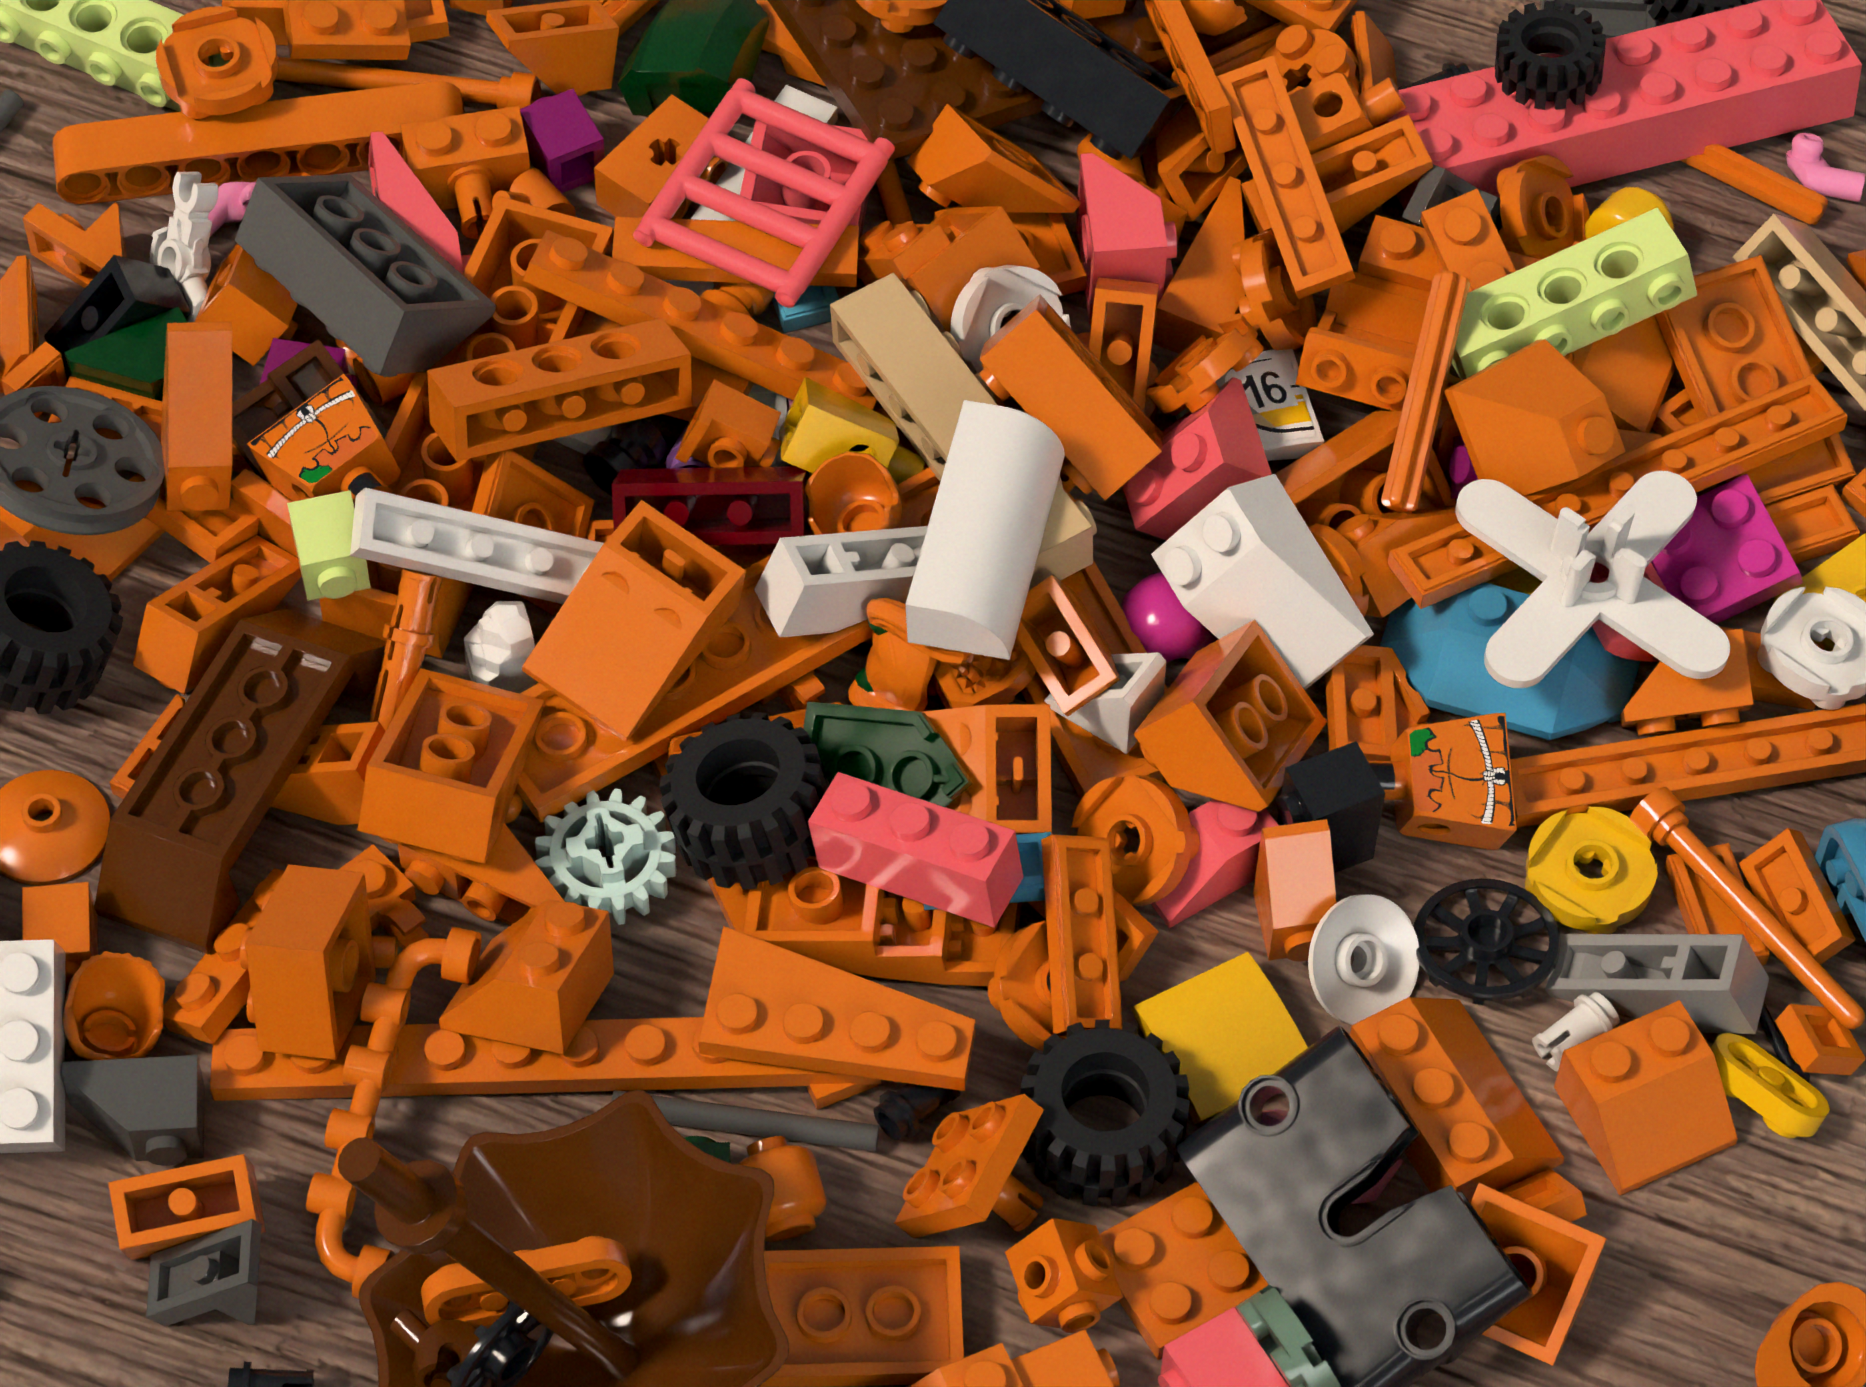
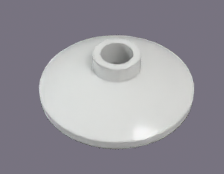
(1383, 962)

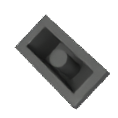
(143, 1104)

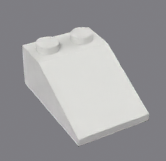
(1260, 562)

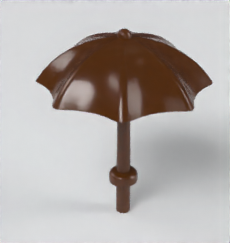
(623, 1174)

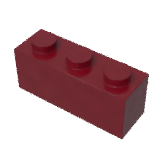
(720, 503)

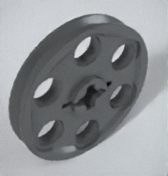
(93, 464)

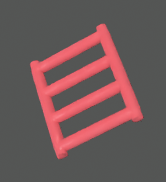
(814, 241)

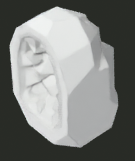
(500, 647)

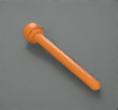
(511, 91)
(1664, 821)

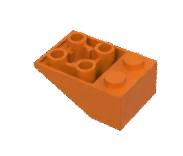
(636, 620)
(1006, 759)

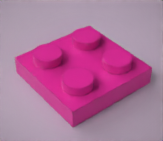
(1727, 555)

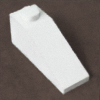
(830, 578)

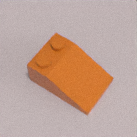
(448, 766)

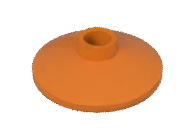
(60, 845)

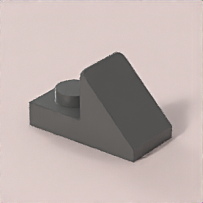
(207, 1275)

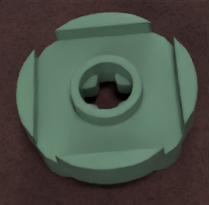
(1285, 1340)

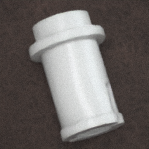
(1587, 1020)

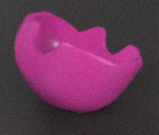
(1162, 621)

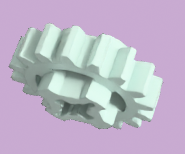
(633, 841)

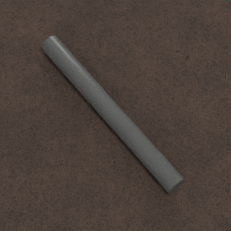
(767, 1123)

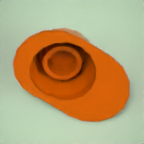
(1816, 1341)

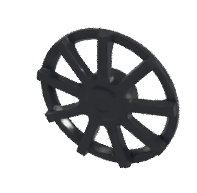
(1486, 940)
(502, 1352)

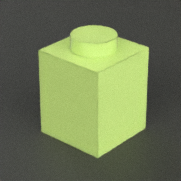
(323, 546)

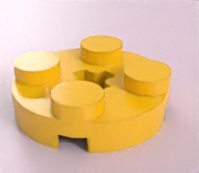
(1585, 902)

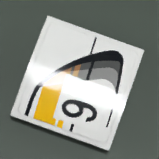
(1278, 405)

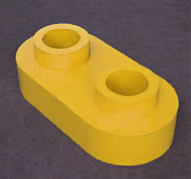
(1769, 1087)

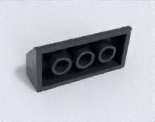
(1069, 66)

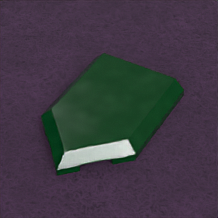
(886, 749)

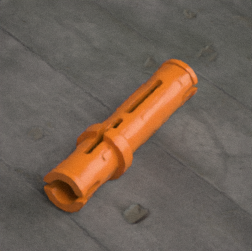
(406, 642)

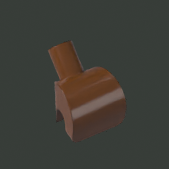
(436, 1346)

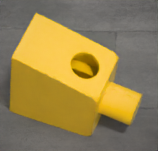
(829, 424)

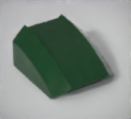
(694, 54)

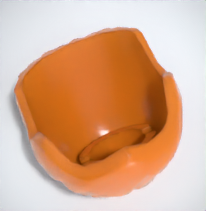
(114, 1007)

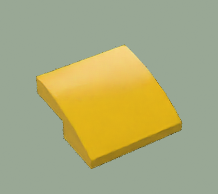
(1223, 1031)

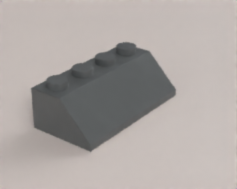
(361, 271)

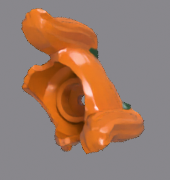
(896, 670)

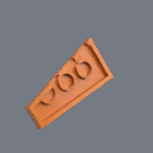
(818, 1018)

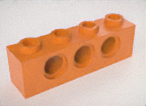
(559, 389)

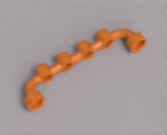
(370, 1072)

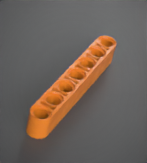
(265, 140)

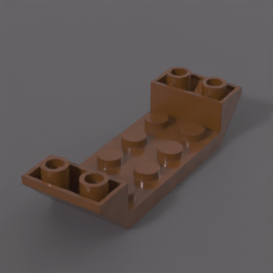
(223, 770)

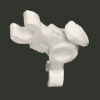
(185, 240)

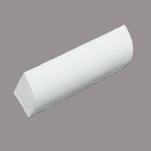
(984, 532)

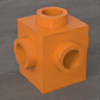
(1064, 1275)

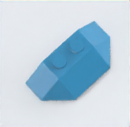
(1445, 663)

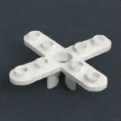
(1566, 602)

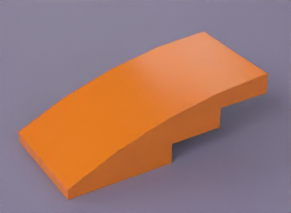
(874, 929)

